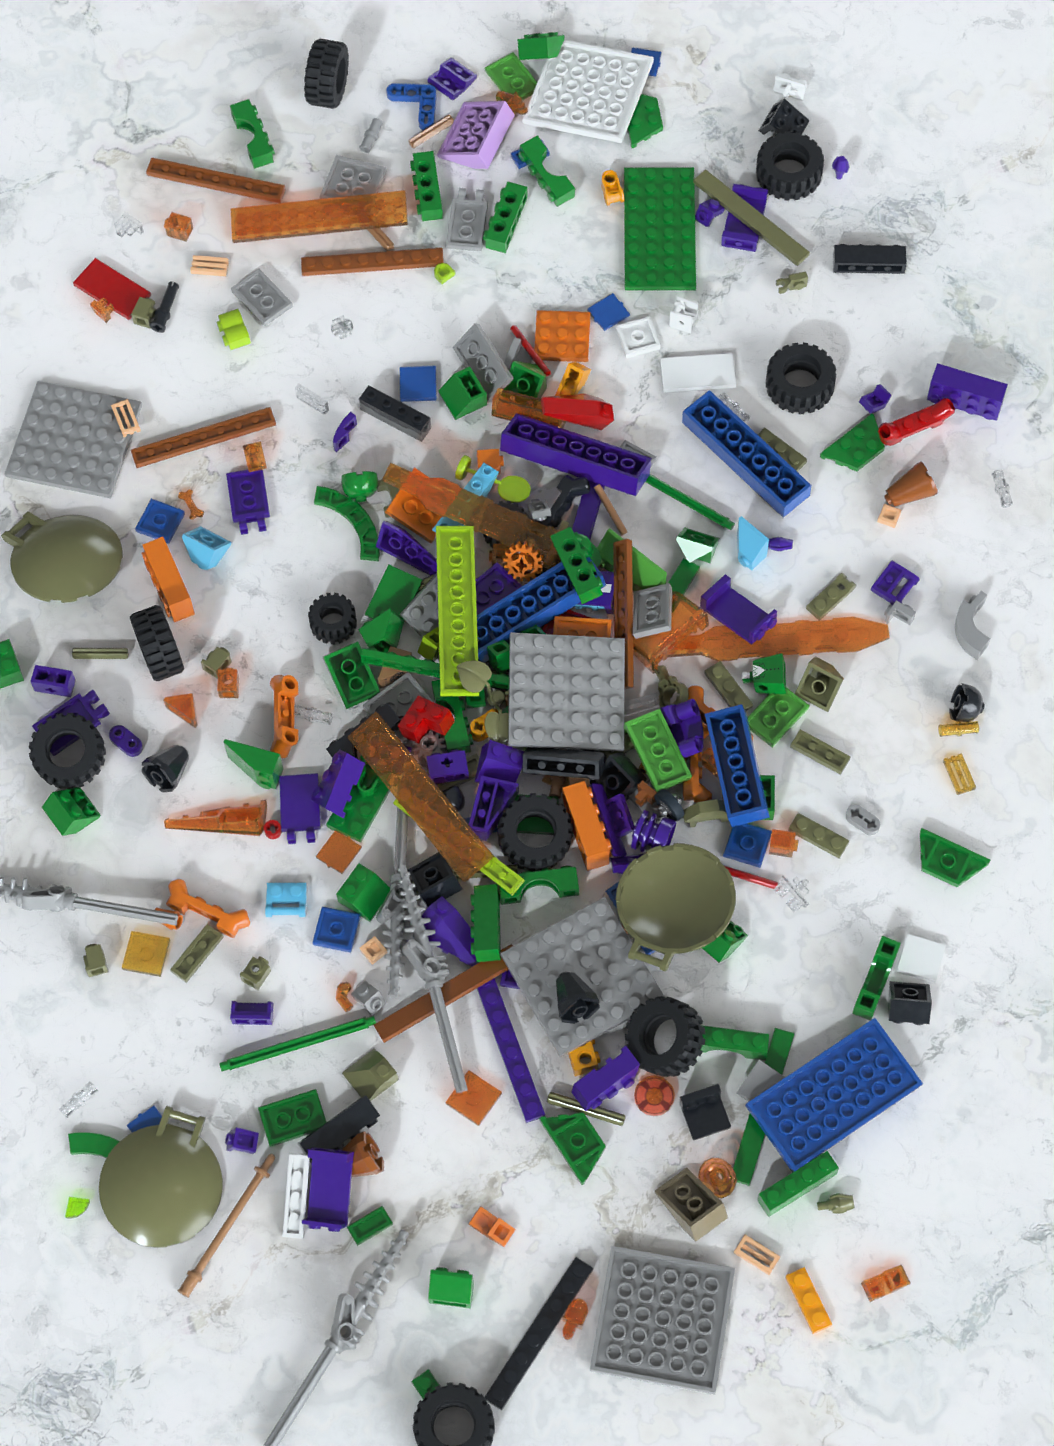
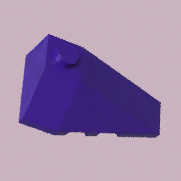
(406, 548)
(450, 930)

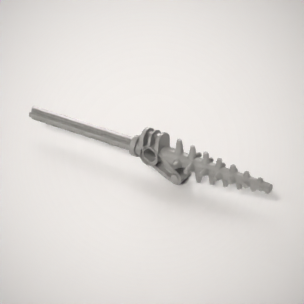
(58, 898)
(392, 908)
(420, 956)
(347, 1314)

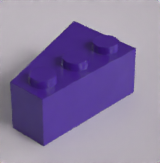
(338, 782)
(490, 801)
(606, 1080)

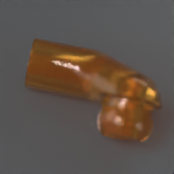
(341, 996)

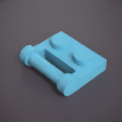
(286, 894)

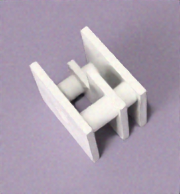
(684, 311)

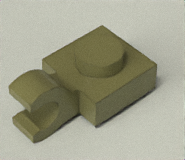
(793, 282)

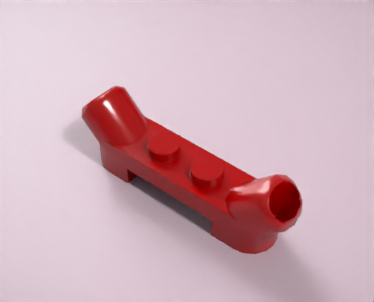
(911, 424)

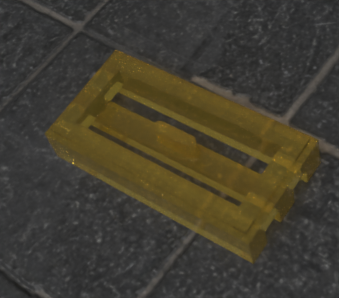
(954, 759)

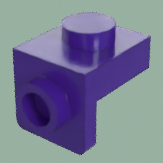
(708, 211)
(876, 400)

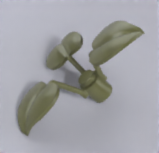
(473, 678)

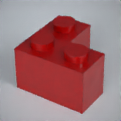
(424, 716)

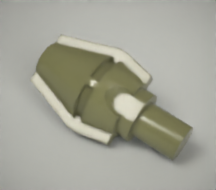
(837, 1203)

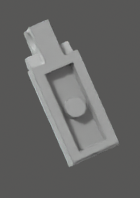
(539, 509)

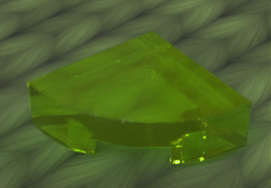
(76, 1207)

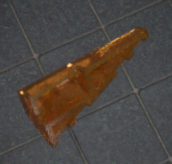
(235, 820)

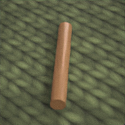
(610, 509)

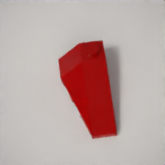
(579, 409)

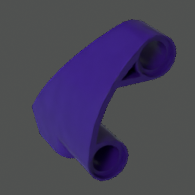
(686, 726)

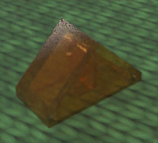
(183, 707)

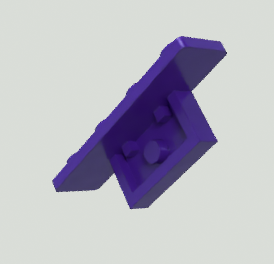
(615, 817)

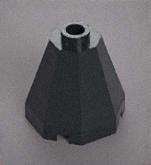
(166, 767)
(575, 998)

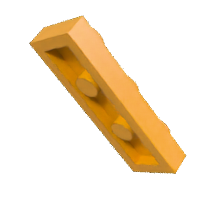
(808, 1300)

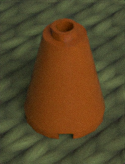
(912, 486)

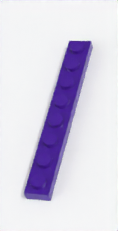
(510, 1051)

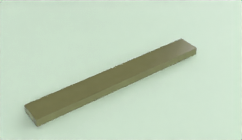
(751, 217)

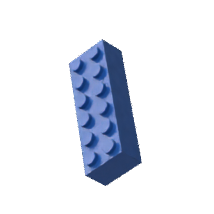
(737, 765)

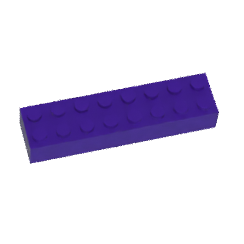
(575, 454)

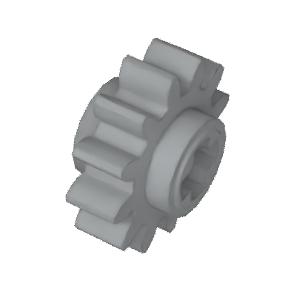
(436, 743)

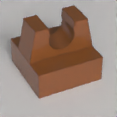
(645, 794)

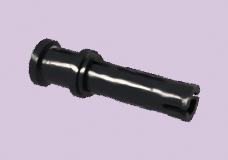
(162, 314)

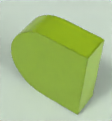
(443, 272)

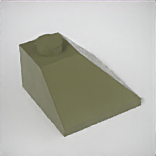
(819, 684)
(371, 1075)

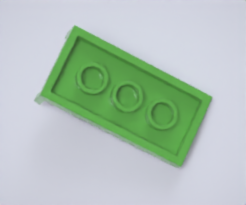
(657, 750)

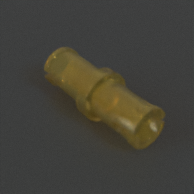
(958, 728)

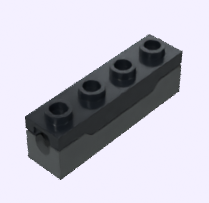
(395, 413)

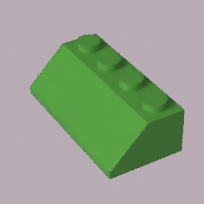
(644, 571)

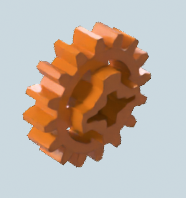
(517, 564)

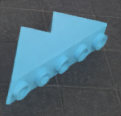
(479, 484)

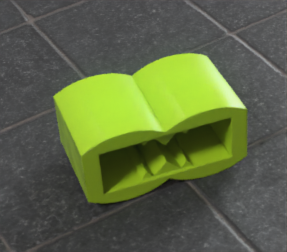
(234, 329)

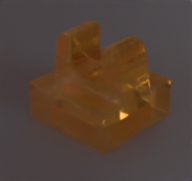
(101, 311)

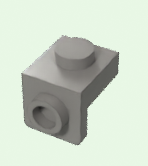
(902, 612)
(369, 997)

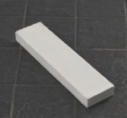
(296, 1195)

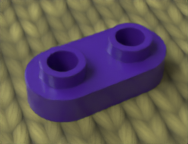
(124, 740)

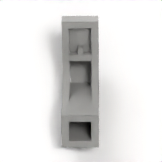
(967, 634)

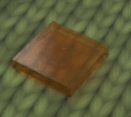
(476, 1101)

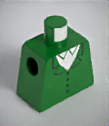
(768, 675)

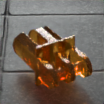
(514, 102)
(574, 1317)

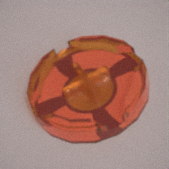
(654, 1095)

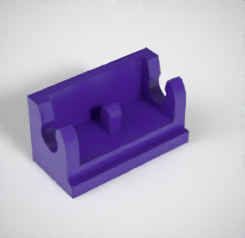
(251, 1013)

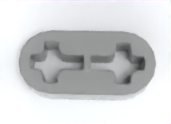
(860, 820)

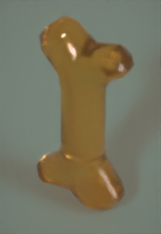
(186, 496)

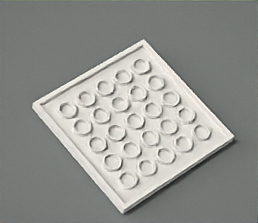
(589, 91)

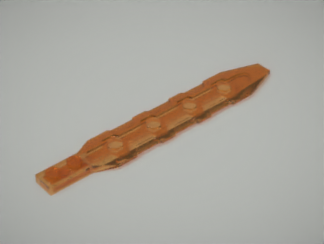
(473, 510)
(799, 637)

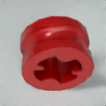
(269, 834)

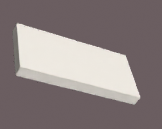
(697, 372)

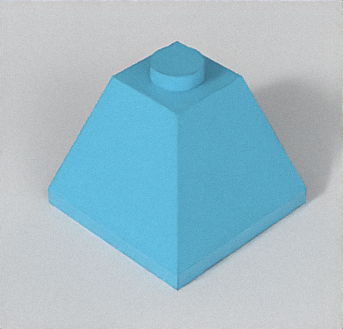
(751, 544)
(205, 547)

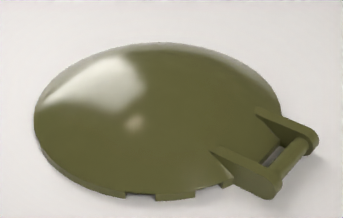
(63, 556)
(674, 901)
(161, 1183)

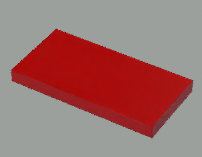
(104, 282)

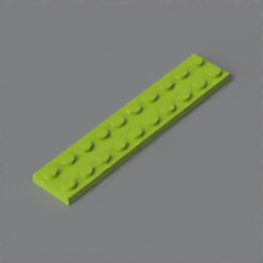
(456, 605)

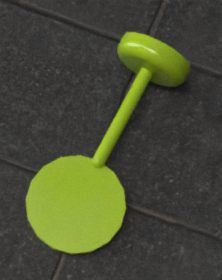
(509, 488)

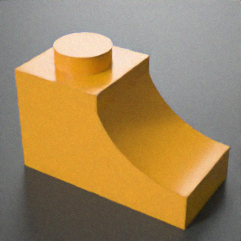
(573, 379)

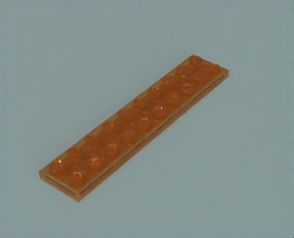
(319, 216)
(420, 797)

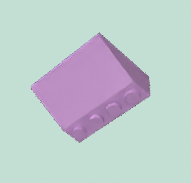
(477, 133)

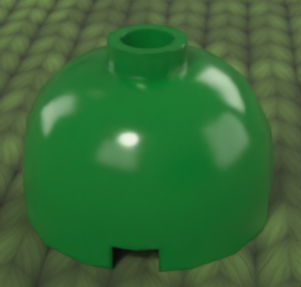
(359, 485)

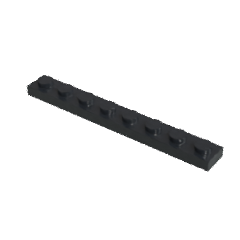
(538, 1334)

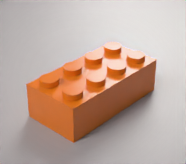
(167, 580)
(586, 825)

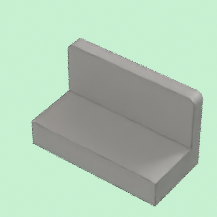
(516, 353)

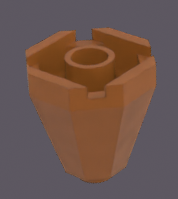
(365, 1155)

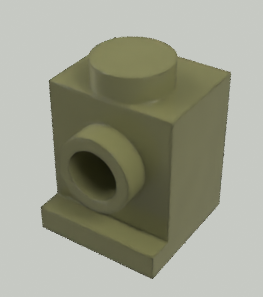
(143, 312)
(216, 661)
(95, 960)
(252, 978)

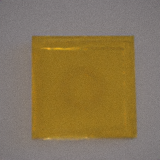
(146, 954)

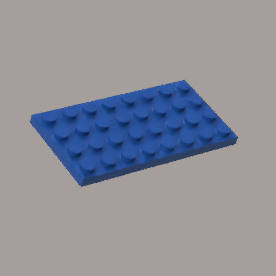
(833, 1095)

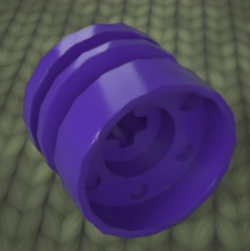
(651, 833)

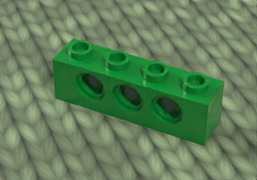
(426, 175)
(506, 225)
(587, 589)

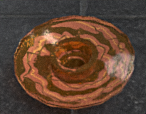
(710, 1178)

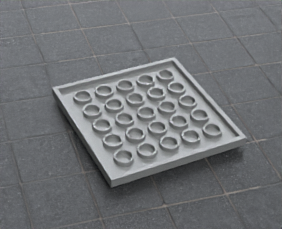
(71, 440)
(566, 692)
(597, 952)
(662, 1320)

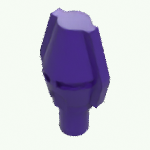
(840, 166)
(780, 544)

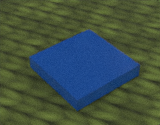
(418, 383)
(160, 520)
(747, 844)
(336, 929)

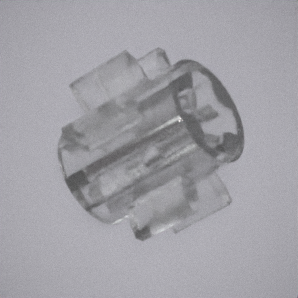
(341, 327)

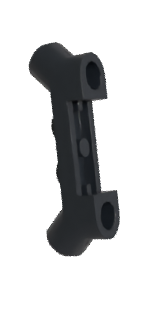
(569, 490)

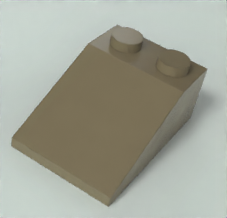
(692, 1204)

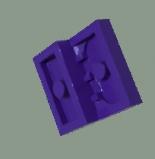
(452, 78)

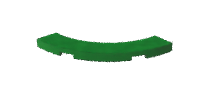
(355, 515)
(91, 1144)

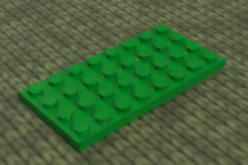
(659, 229)

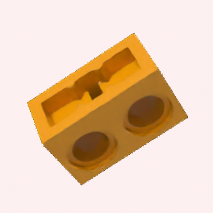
(584, 1051)

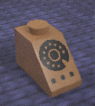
(389, 675)

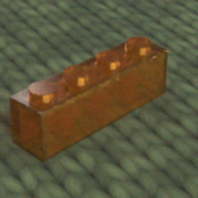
(507, 404)

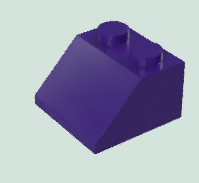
(499, 762)

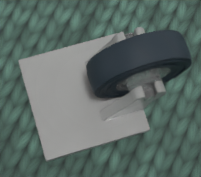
(666, 804)

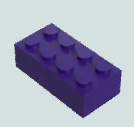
(967, 391)

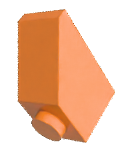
(491, 458)

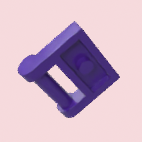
(889, 581)

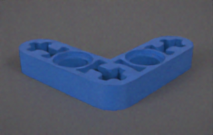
(423, 99)

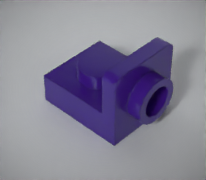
(242, 1140)

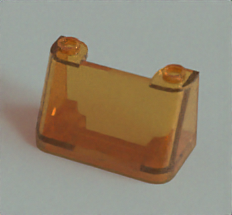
(685, 620)

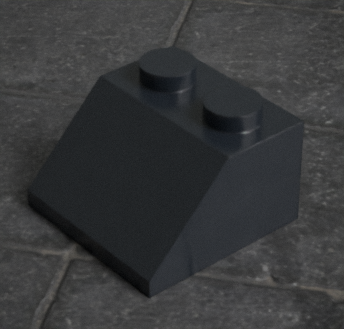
(619, 776)
(434, 879)
(909, 1003)

